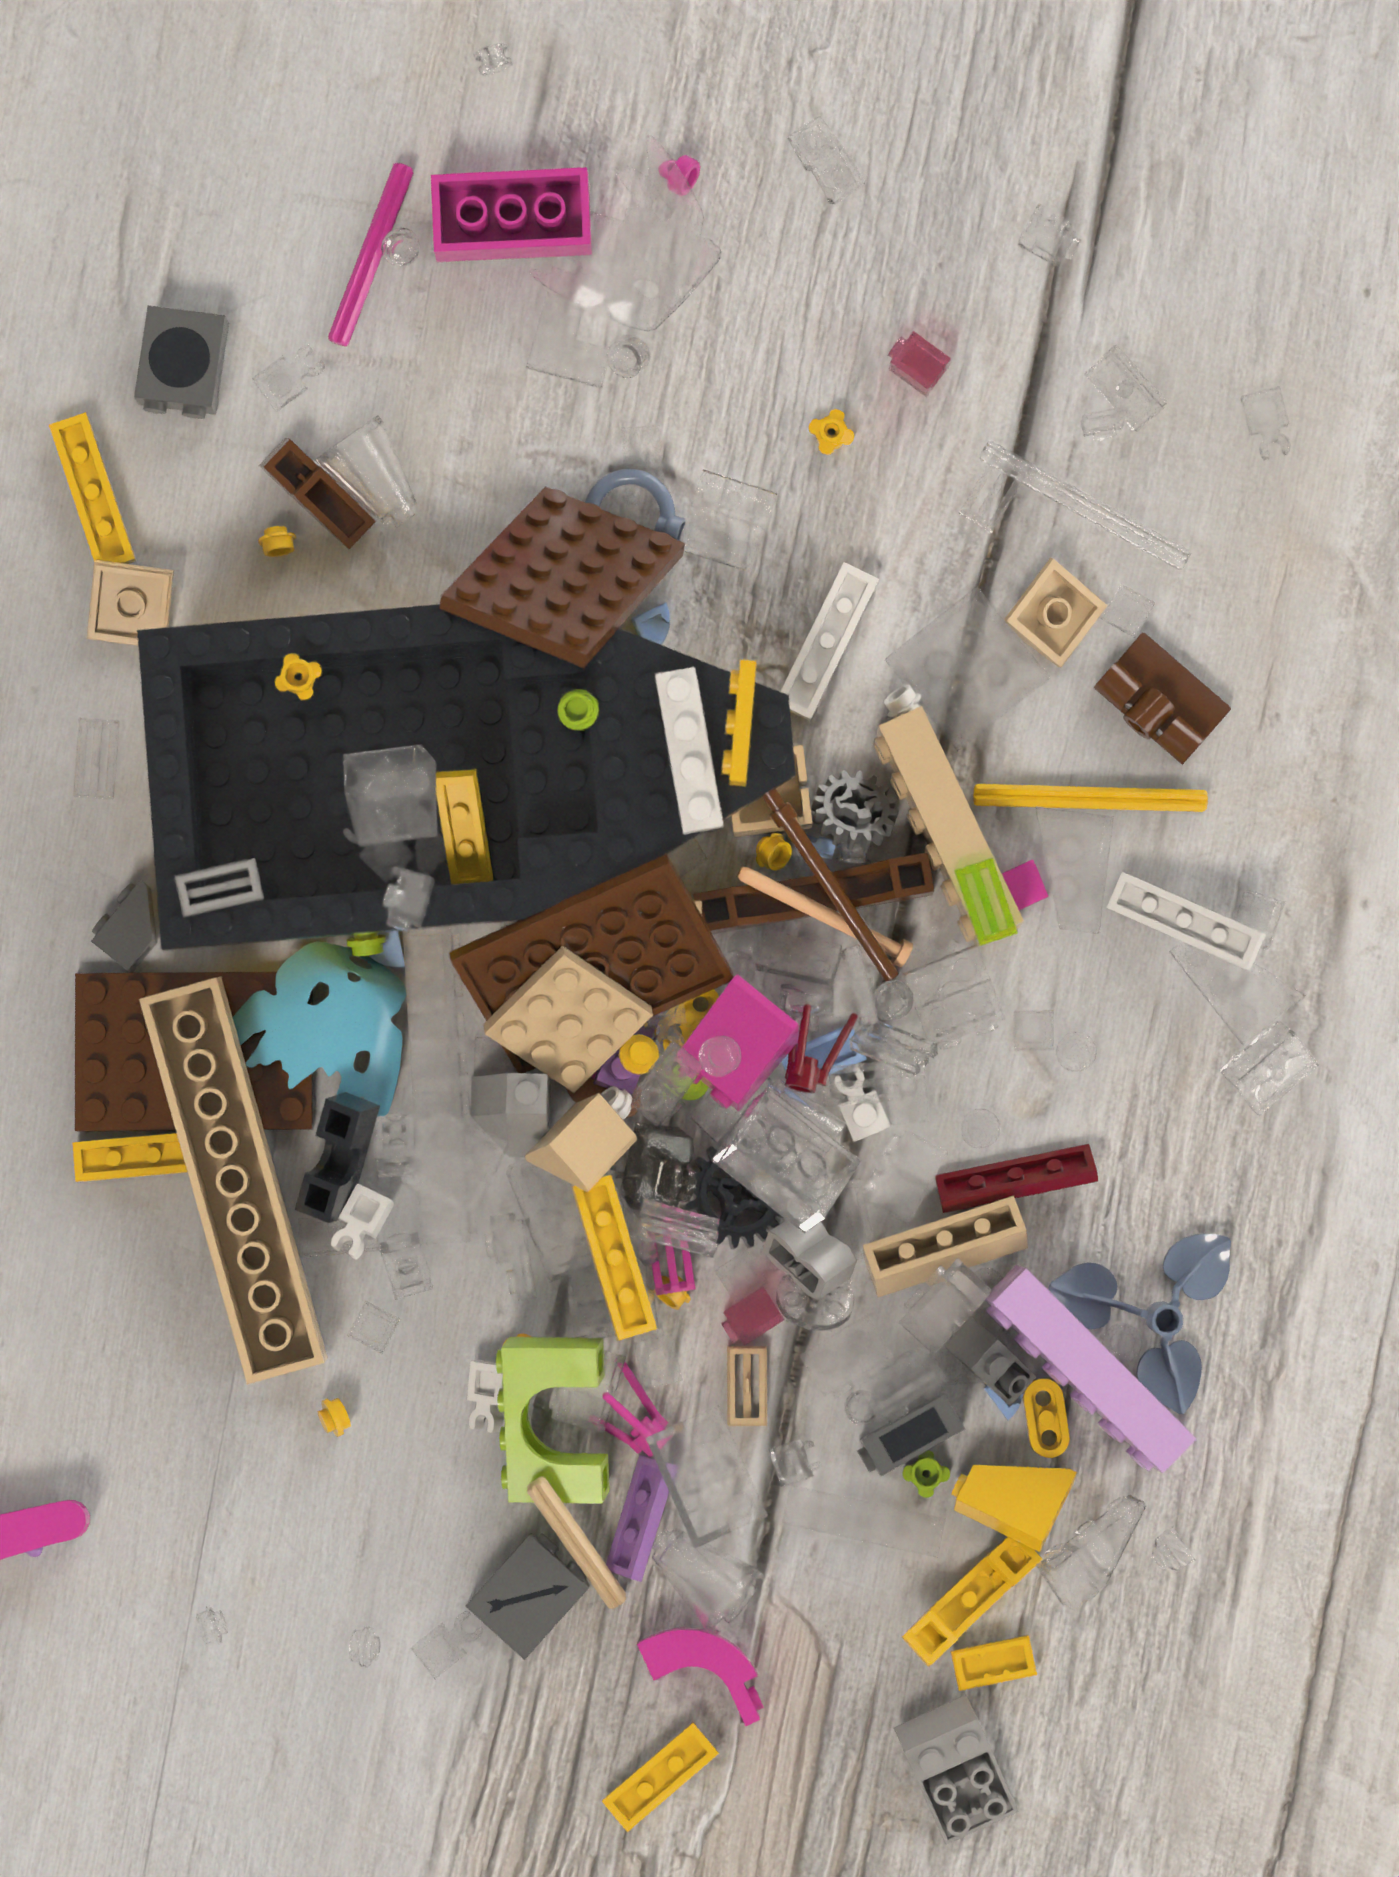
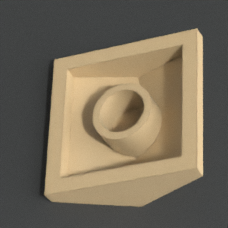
(1055, 613)

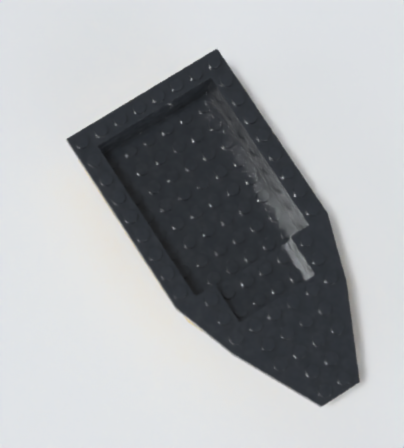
(263, 772)

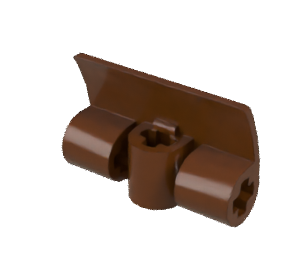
(1162, 698)

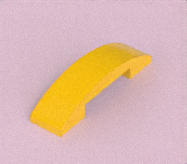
(970, 1599)

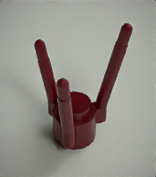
(802, 1070)

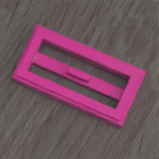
(674, 1285)

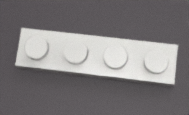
(828, 639)
(689, 750)
(1186, 921)

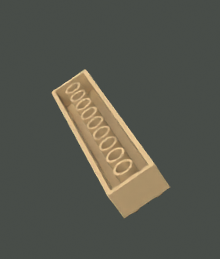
(233, 1180)

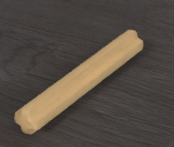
(576, 1542)

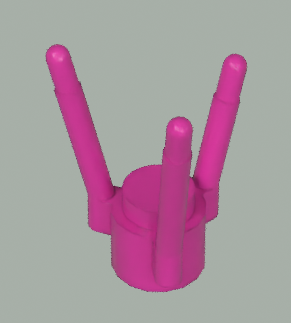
(641, 1428)

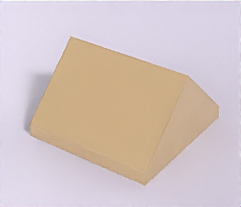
(583, 1143)

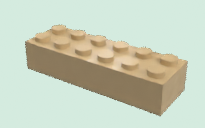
(939, 813)

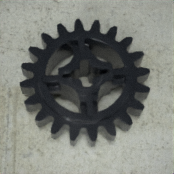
(729, 1209)

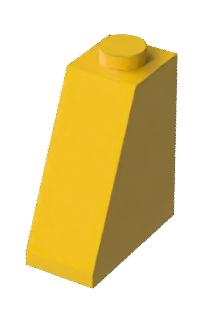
(1014, 1499)

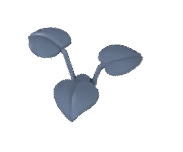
(1199, 1267)

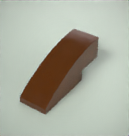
(317, 493)

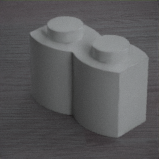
(811, 1258)

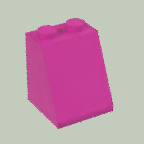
(758, 1028)

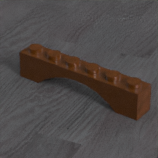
(864, 885)

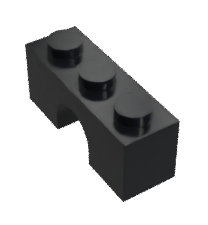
(347, 1130)

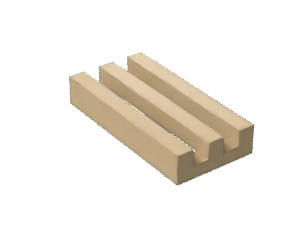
(747, 1351)

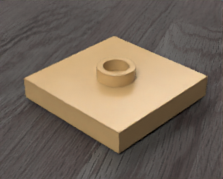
(128, 600)

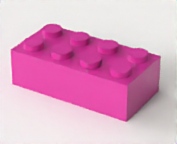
(511, 214)

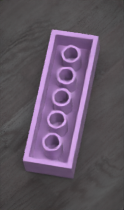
(1089, 1368)

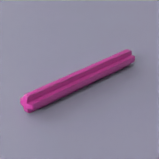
(370, 254)

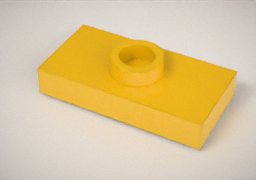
(993, 1662)

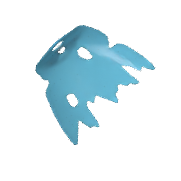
(330, 1033)

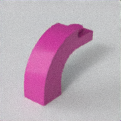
(698, 1648)

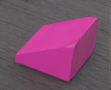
(1025, 884)

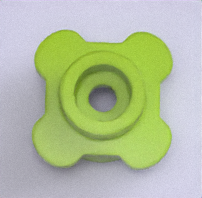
(914, 1472)

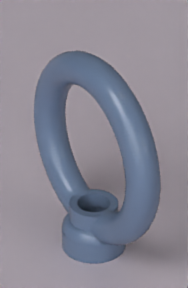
(667, 521)

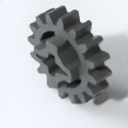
(854, 810)

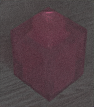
(918, 362)
(751, 1317)

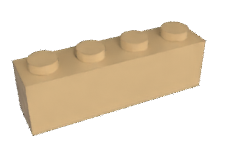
(969, 1236)

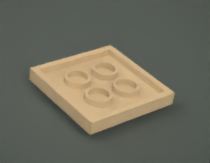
(568, 1019)

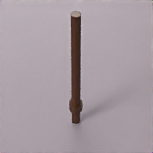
(785, 816)

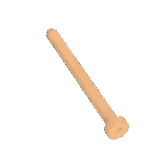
(898, 951)

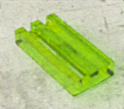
(996, 934)

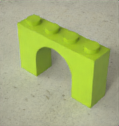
(526, 1369)

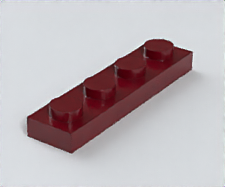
(1016, 1178)

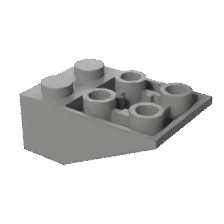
(956, 1769)

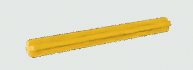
(1090, 797)

